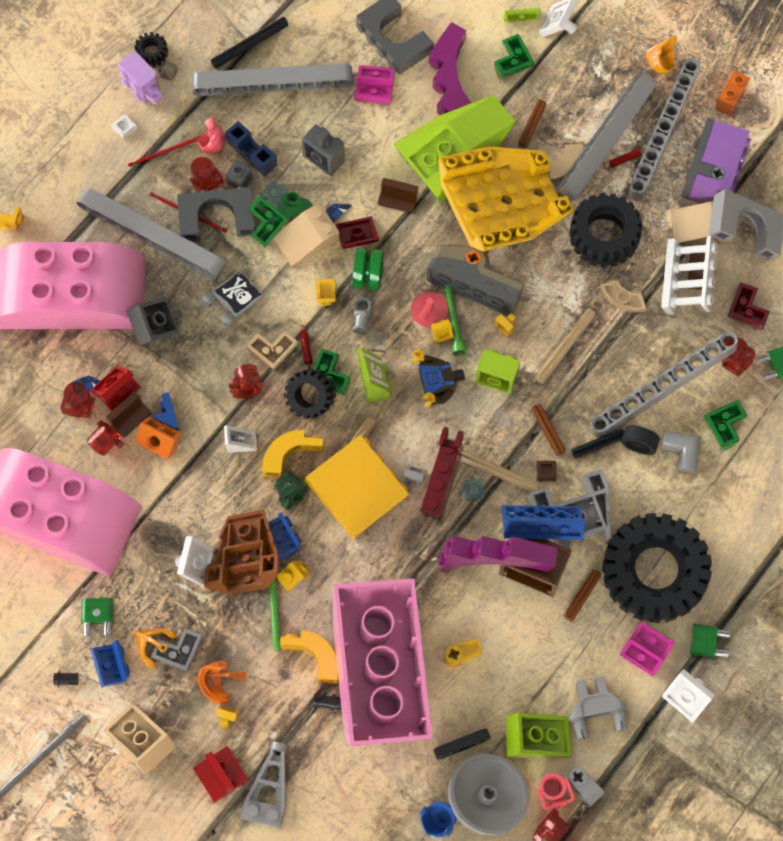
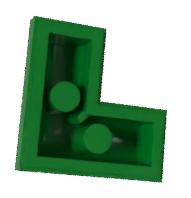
(518, 58)
(271, 219)
(326, 363)
(721, 422)

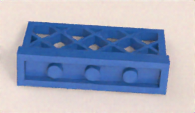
(550, 527)

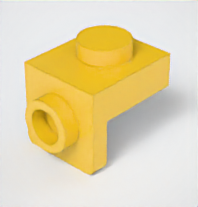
(12, 222)
(325, 291)
(293, 575)

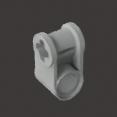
(585, 788)

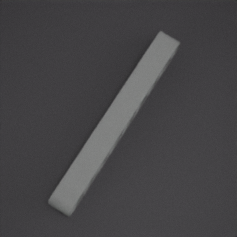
(272, 79)
(607, 135)
(662, 136)
(151, 233)
(668, 376)

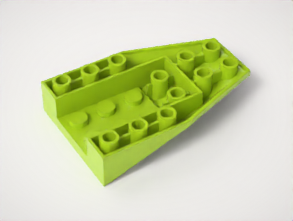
(457, 131)

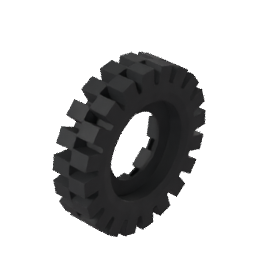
(661, 533)

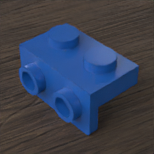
(284, 538)
(110, 664)

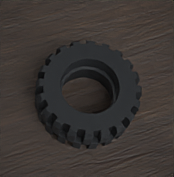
(608, 208)

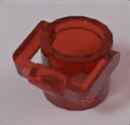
(204, 174)
(738, 357)
(247, 382)
(79, 399)
(104, 438)
(551, 828)

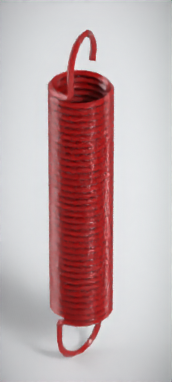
(624, 158)
(305, 346)

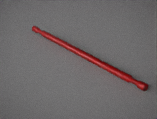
(164, 151)
(176, 206)

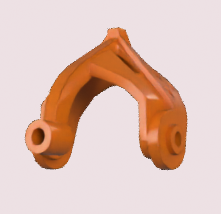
(216, 693)

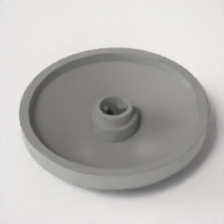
(488, 794)

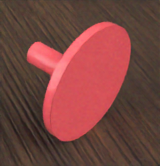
(429, 308)

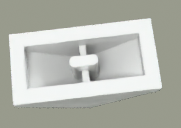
(239, 439)

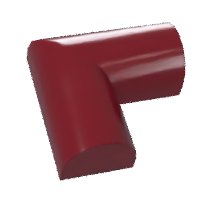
(744, 311)

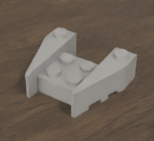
(593, 506)

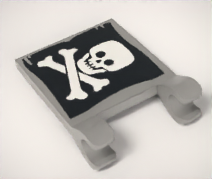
(236, 295)

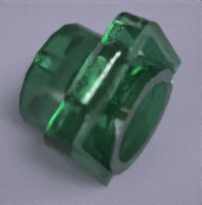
(291, 488)

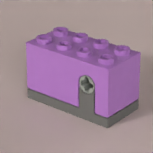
(716, 161)

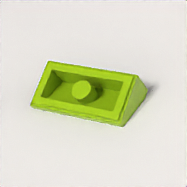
(521, 14)

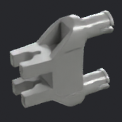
(596, 705)

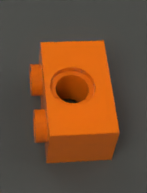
(732, 93)
(168, 437)

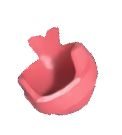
(213, 139)

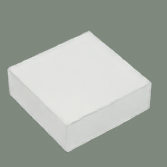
(124, 126)

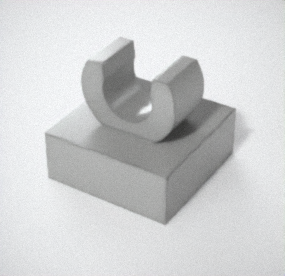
(416, 474)

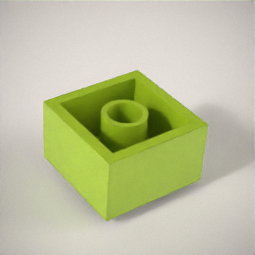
(497, 371)

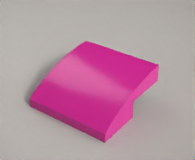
(374, 84)
(647, 648)

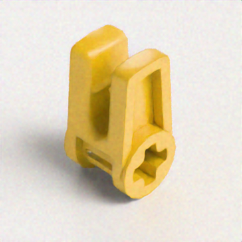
(464, 651)

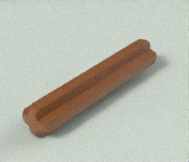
(532, 123)
(548, 429)
(582, 595)

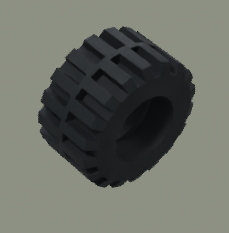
(295, 397)

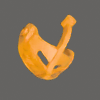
(144, 636)

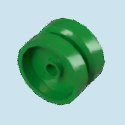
(368, 269)

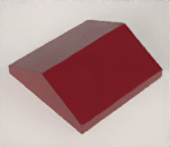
(357, 232)

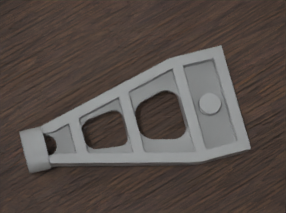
(261, 812)

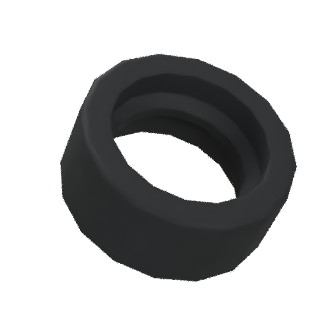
(640, 440)

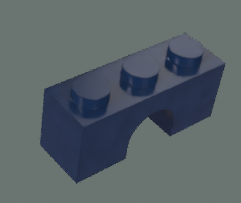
(242, 142)

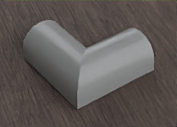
(687, 447)
(182, 654)

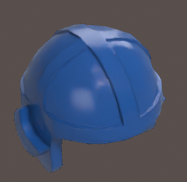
(438, 819)

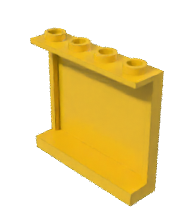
(357, 486)

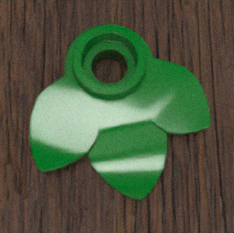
(292, 210)

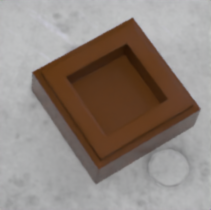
(546, 470)

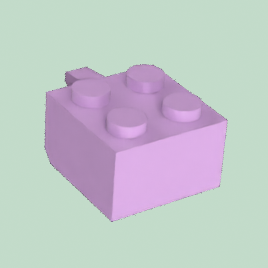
(140, 78)

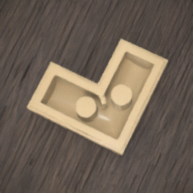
(272, 353)

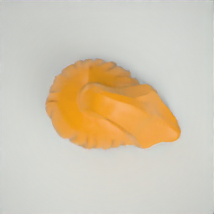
(662, 56)

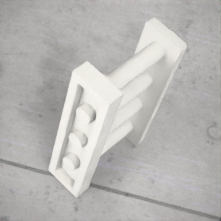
(673, 268)

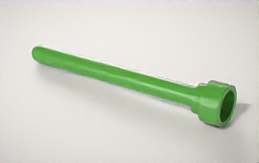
(458, 344)
(275, 615)

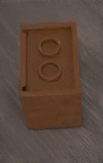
(538, 579)

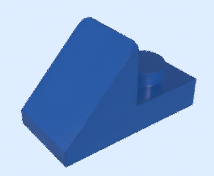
(168, 415)

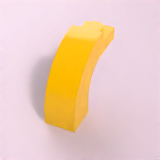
(284, 447)
(319, 649)

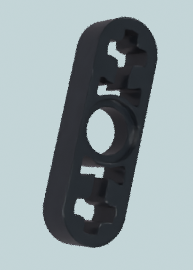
(462, 744)

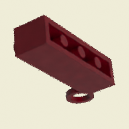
(442, 475)

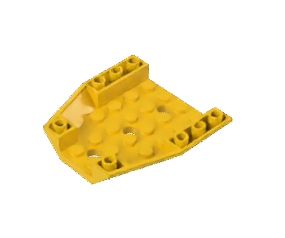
(491, 174)

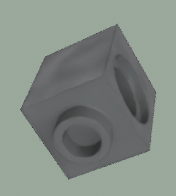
(238, 175)

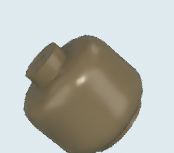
(168, 70)

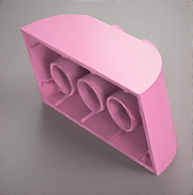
(69, 285)
(64, 511)
(380, 662)

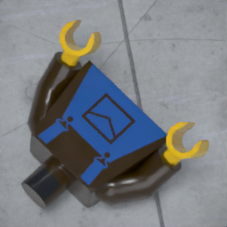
(436, 378)

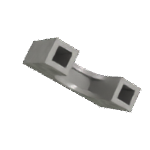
(766, 220)

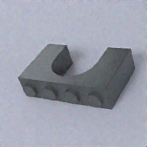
(399, 55)
(193, 204)

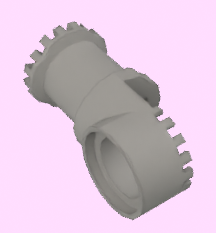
(361, 317)

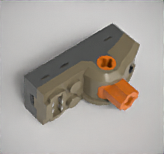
(469, 277)

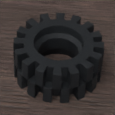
(151, 40)

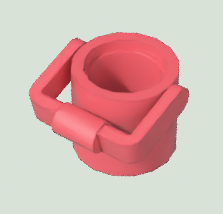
(552, 790)

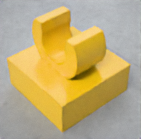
(506, 324)
(442, 331)
(227, 715)

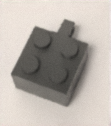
(323, 149)
(153, 321)

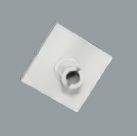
(558, 18)
(194, 560)
(688, 695)

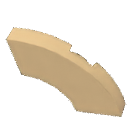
(563, 164)
(622, 298)

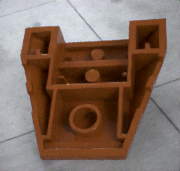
(244, 556)

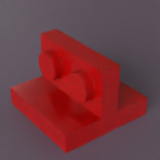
(115, 387)
(220, 774)

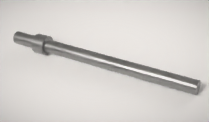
(69, 730)

